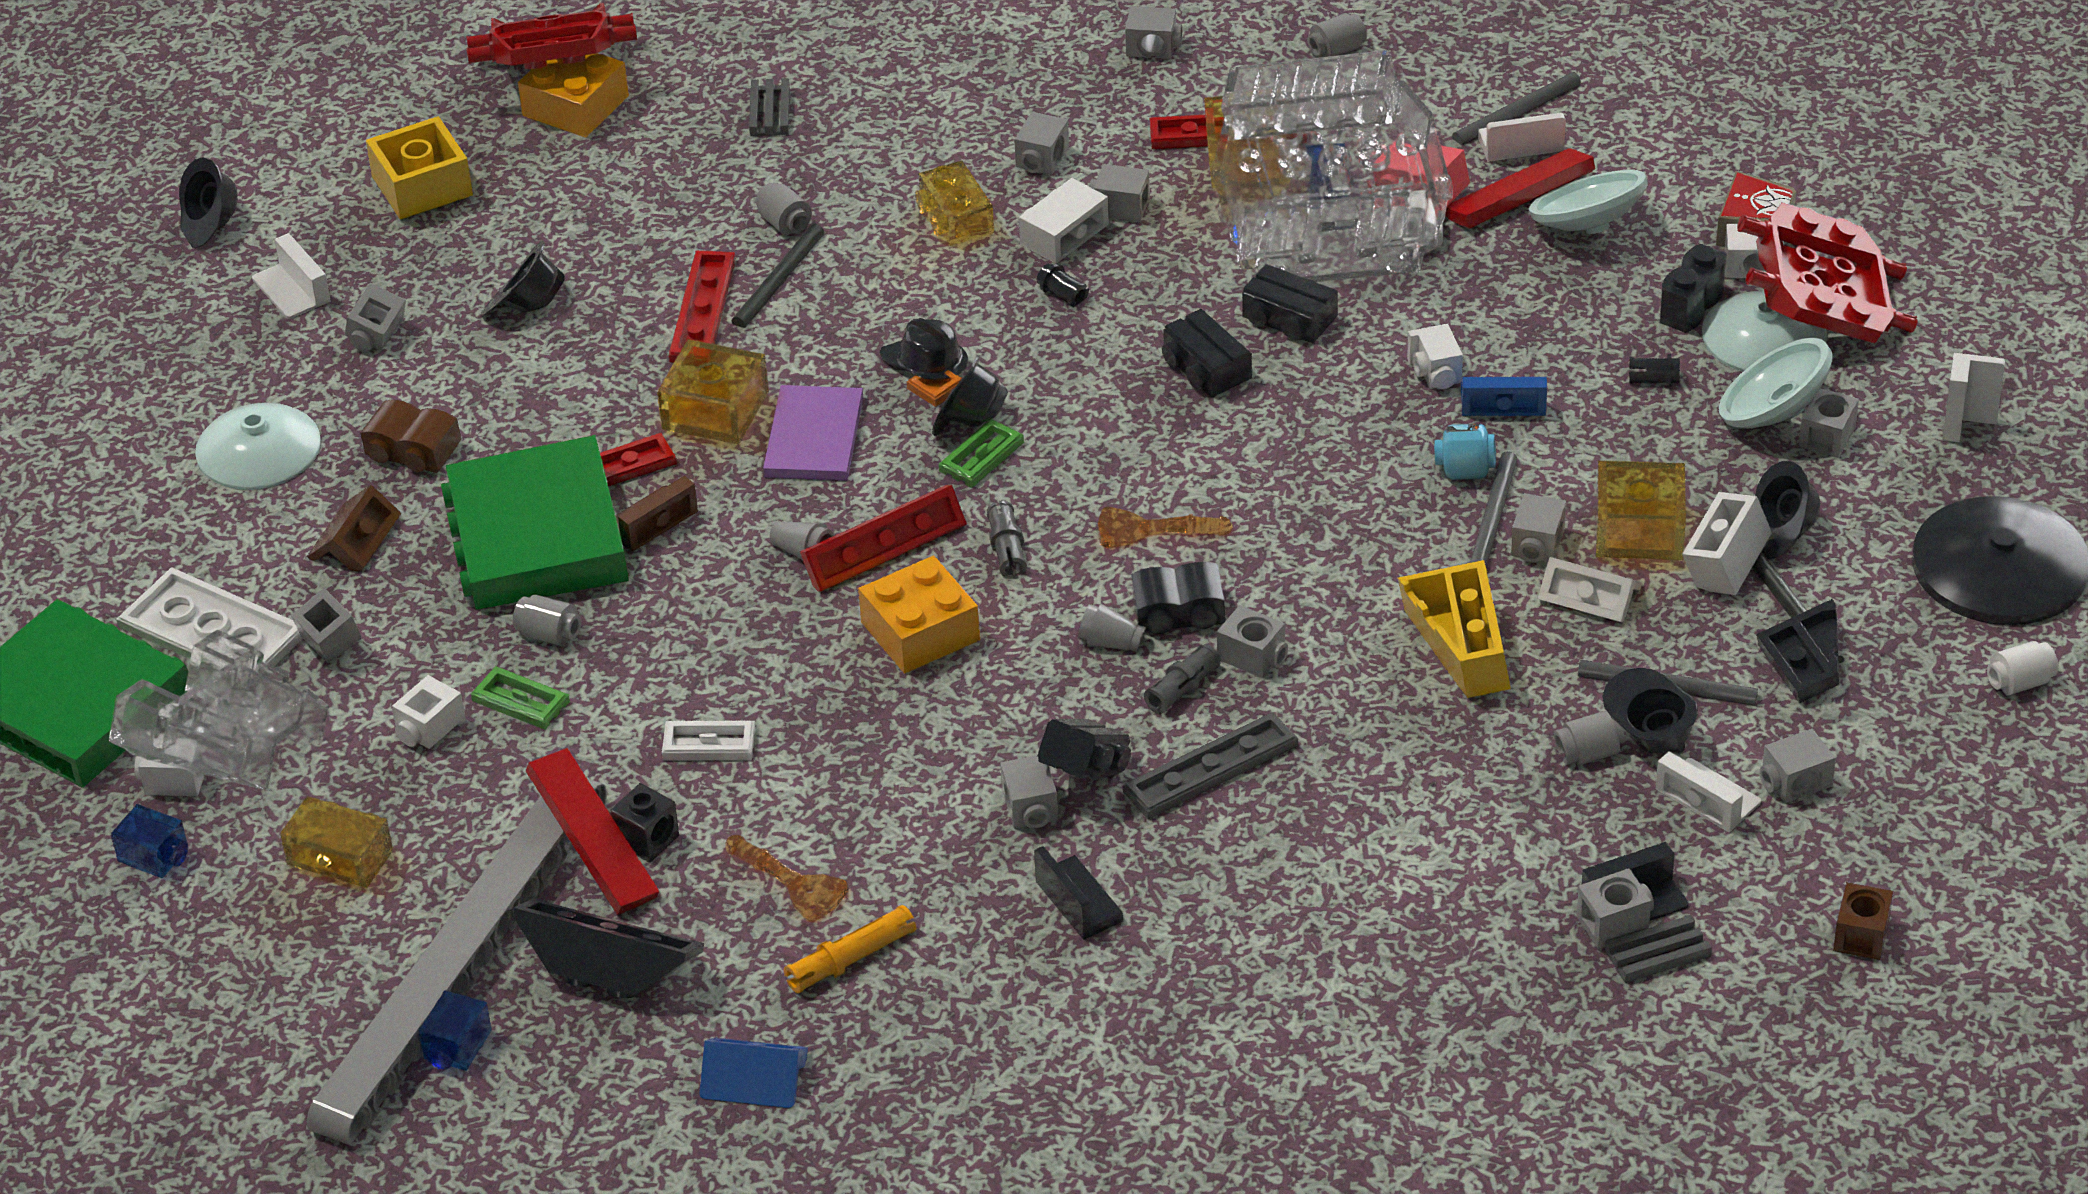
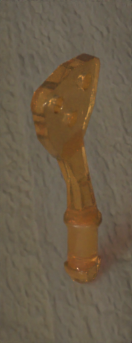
(1114, 534)
(797, 884)

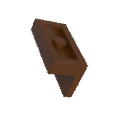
(657, 513)
(357, 529)

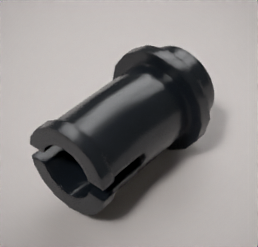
(1054, 279)
(1658, 370)

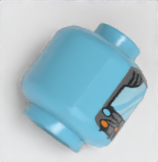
(1466, 451)

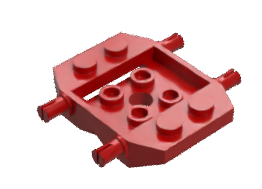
(551, 38)
(1835, 294)

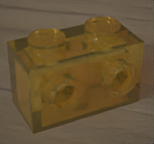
(954, 203)
(336, 841)

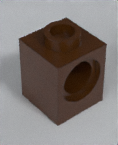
(1863, 921)

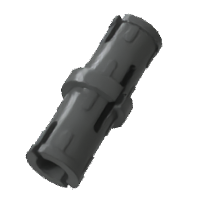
(1006, 538)
(1182, 678)

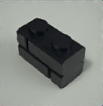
(1289, 303)
(1206, 353)
(1084, 748)

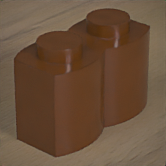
(411, 436)

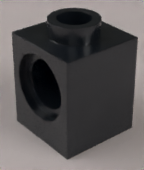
(647, 821)

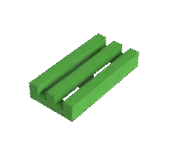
(986, 456)
(515, 702)

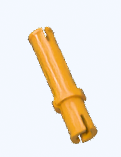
(836, 955)

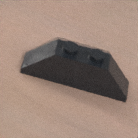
(600, 949)

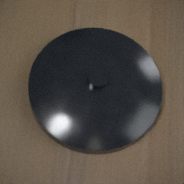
(2000, 560)

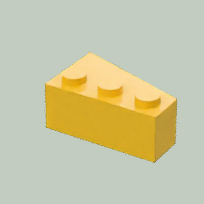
(1459, 624)

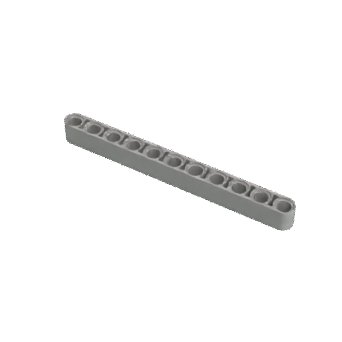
(449, 963)

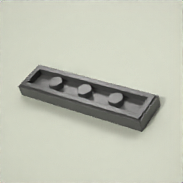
(1210, 765)

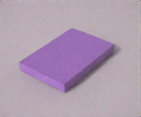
(813, 432)

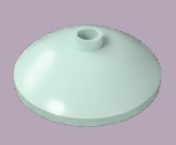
(1590, 201)
(1746, 330)
(1777, 384)
(258, 446)

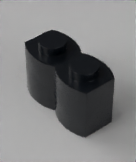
(1693, 288)
(1178, 597)

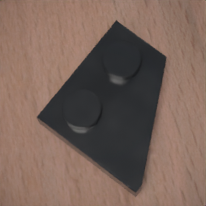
(1805, 650)

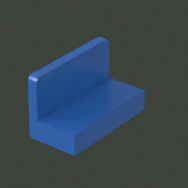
(1504, 396)
(751, 1072)

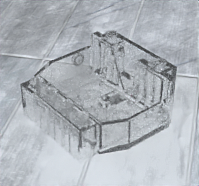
(1319, 218)

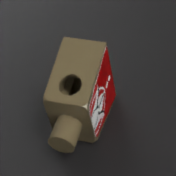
(1753, 198)

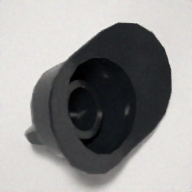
(205, 201)
(531, 286)
(927, 350)
(973, 400)
(1789, 498)
(1651, 709)

